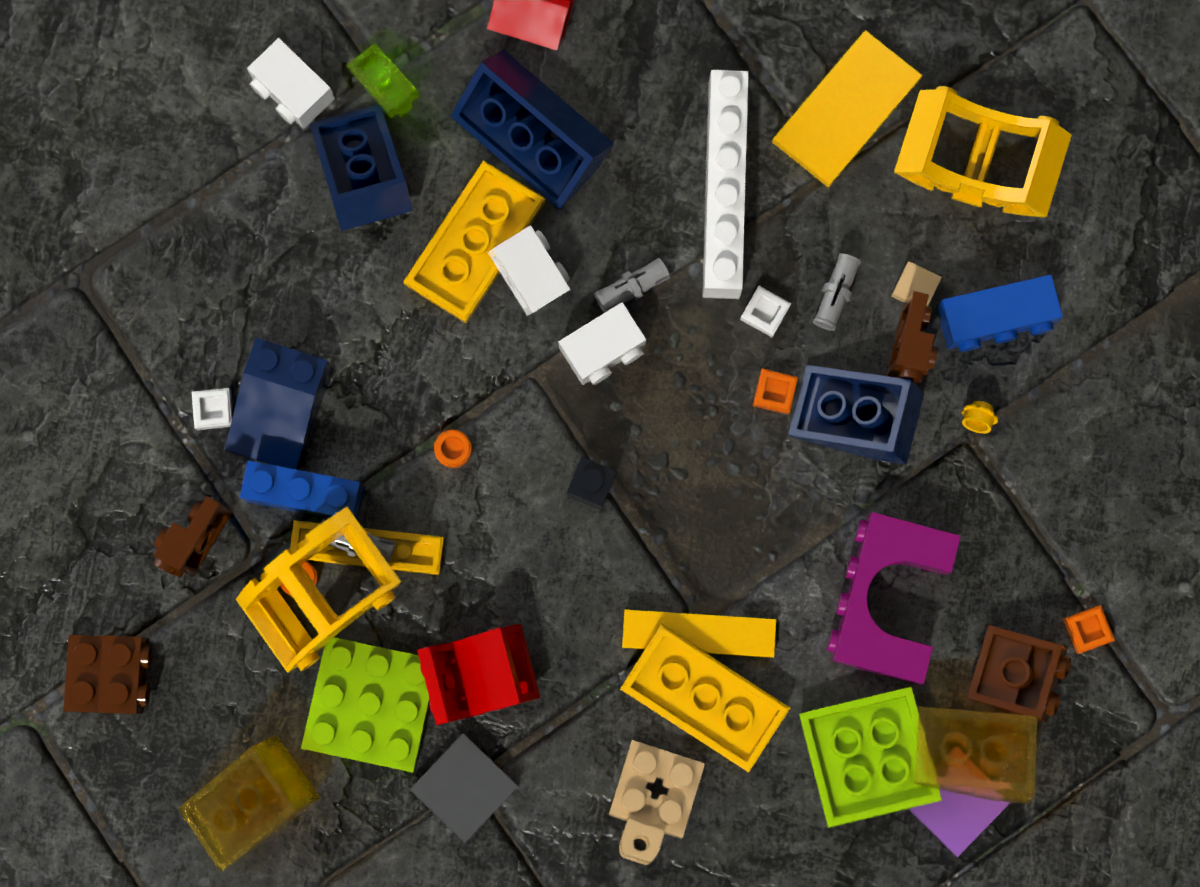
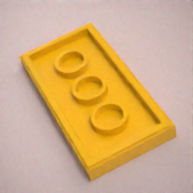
(846, 108)
(456, 262)
(705, 698)

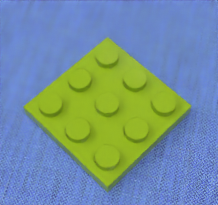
(368, 705)
(866, 757)

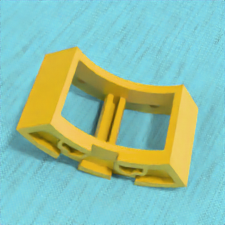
(923, 133)
(276, 619)

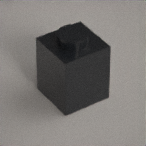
(591, 483)

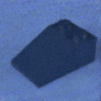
(361, 167)
(277, 404)
(857, 413)

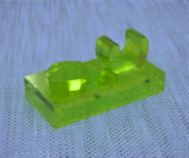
(383, 81)

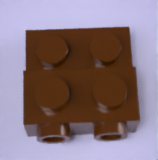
(912, 348)
(185, 549)
(1019, 673)
(107, 674)

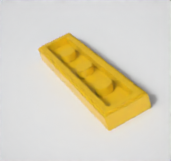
(411, 553)
(708, 632)

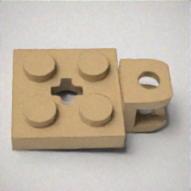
(647, 817)

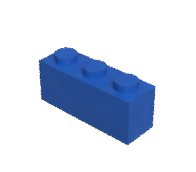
(999, 313)
(300, 490)

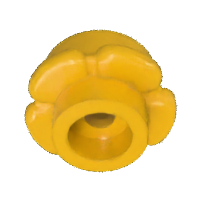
(979, 417)

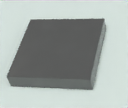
(464, 787)

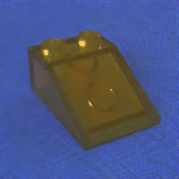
(977, 753)
(248, 802)

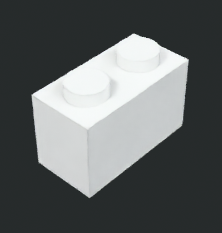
(290, 84)
(530, 269)
(603, 344)

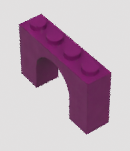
(858, 639)

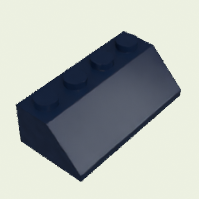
(530, 128)

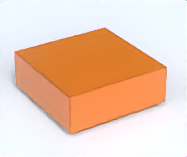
(775, 391)
(1088, 629)

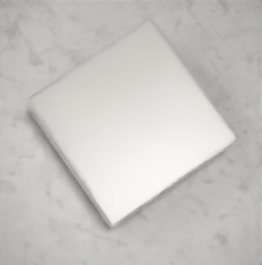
(765, 311)
(212, 408)

